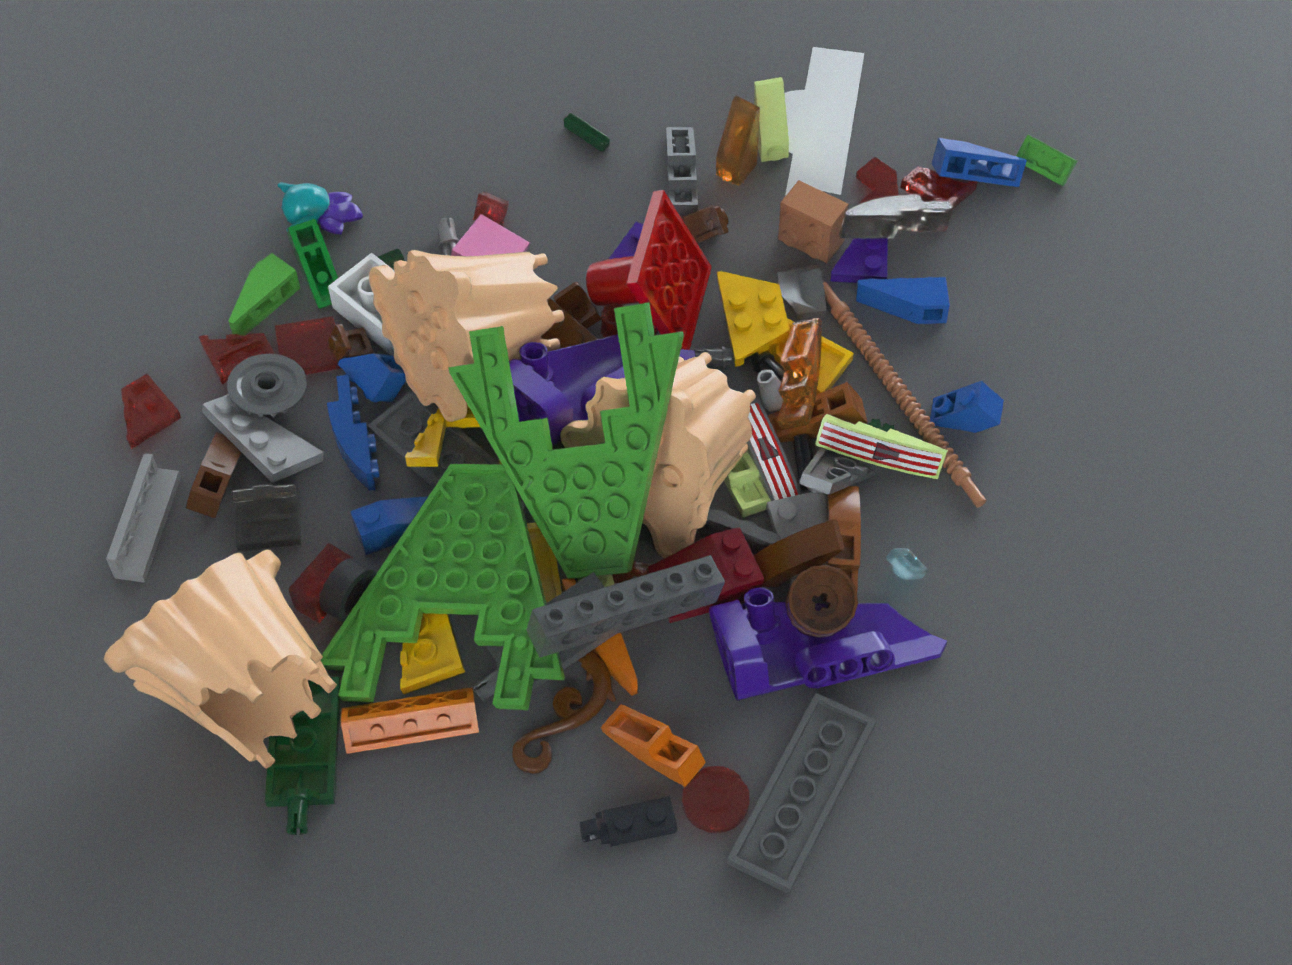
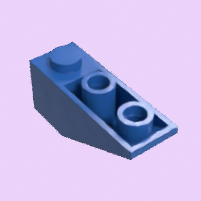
(908, 298)

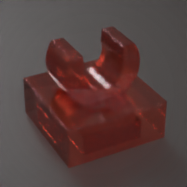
(491, 207)

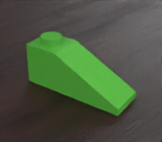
(264, 291)

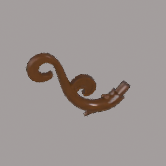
(570, 718)

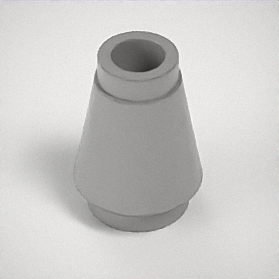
(768, 389)

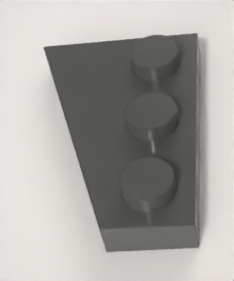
(832, 472)

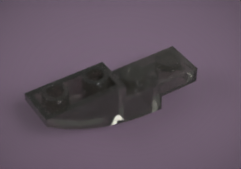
(895, 213)

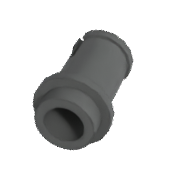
(719, 356)

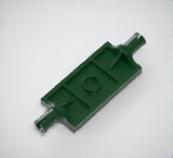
(307, 764)

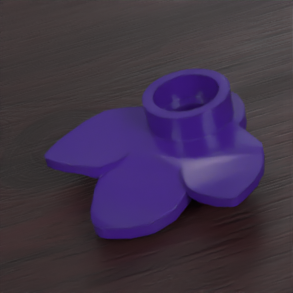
(339, 212)

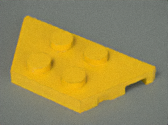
(752, 314)

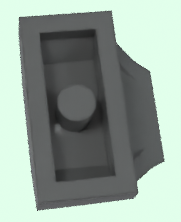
(804, 291)

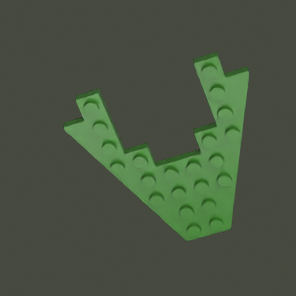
(587, 495)

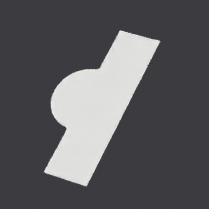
(823, 119)

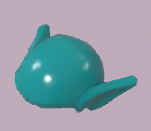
(303, 202)

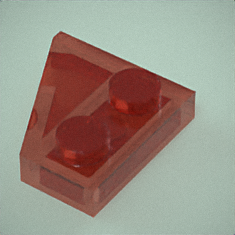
(229, 352)
(146, 410)

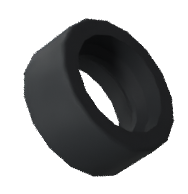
(345, 588)

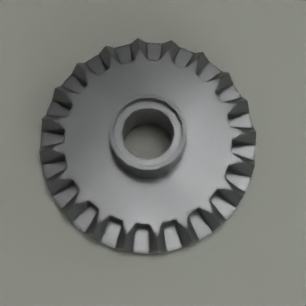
(267, 384)

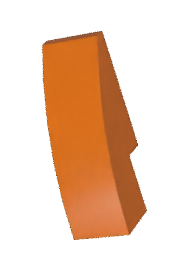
(654, 744)

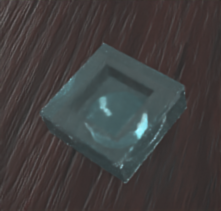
(906, 564)

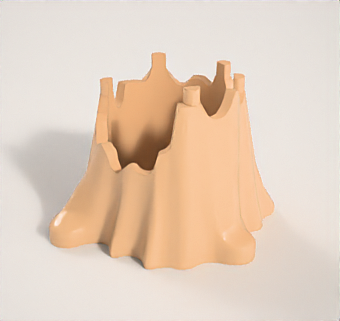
(441, 298)
(698, 447)
(227, 655)

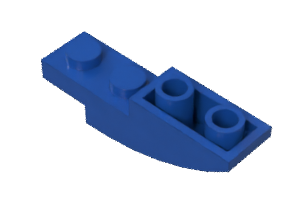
(352, 435)

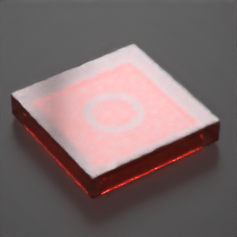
(308, 344)

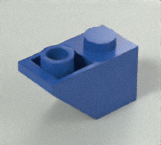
(376, 375)
(968, 408)

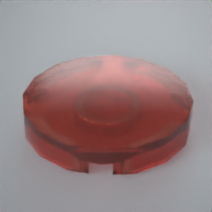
(716, 799)

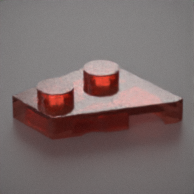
(936, 188)

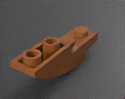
(845, 507)

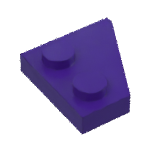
(862, 260)

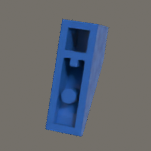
(976, 163)
(384, 522)

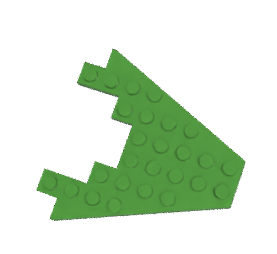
(461, 557)

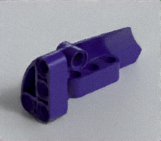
(564, 380)
(769, 654)

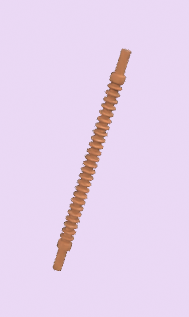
(960, 475)

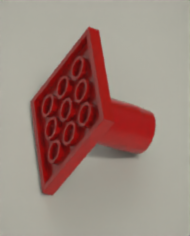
(664, 272)

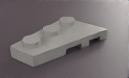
(796, 514)

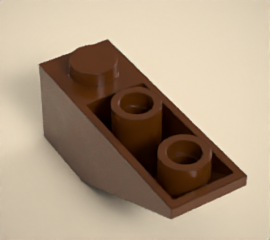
(213, 476)

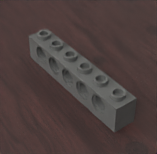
(624, 606)

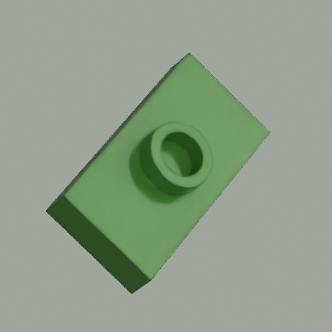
(1046, 160)

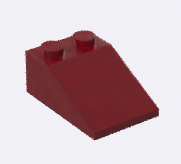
(732, 559)

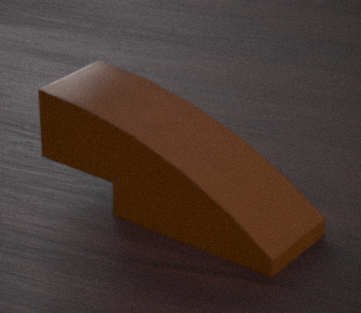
(799, 552)

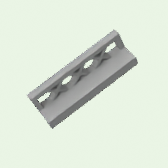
(142, 521)

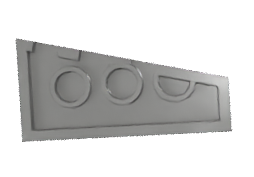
(261, 440)

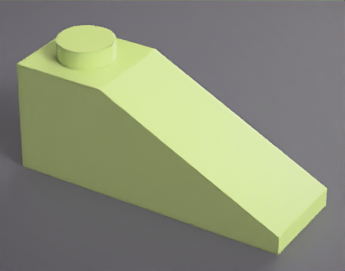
(773, 127)

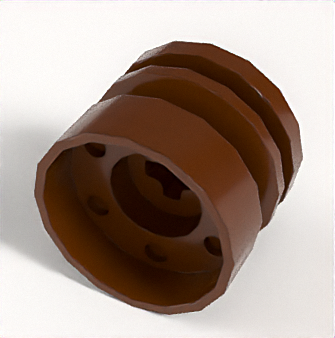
(839, 596)

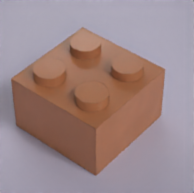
(811, 221)

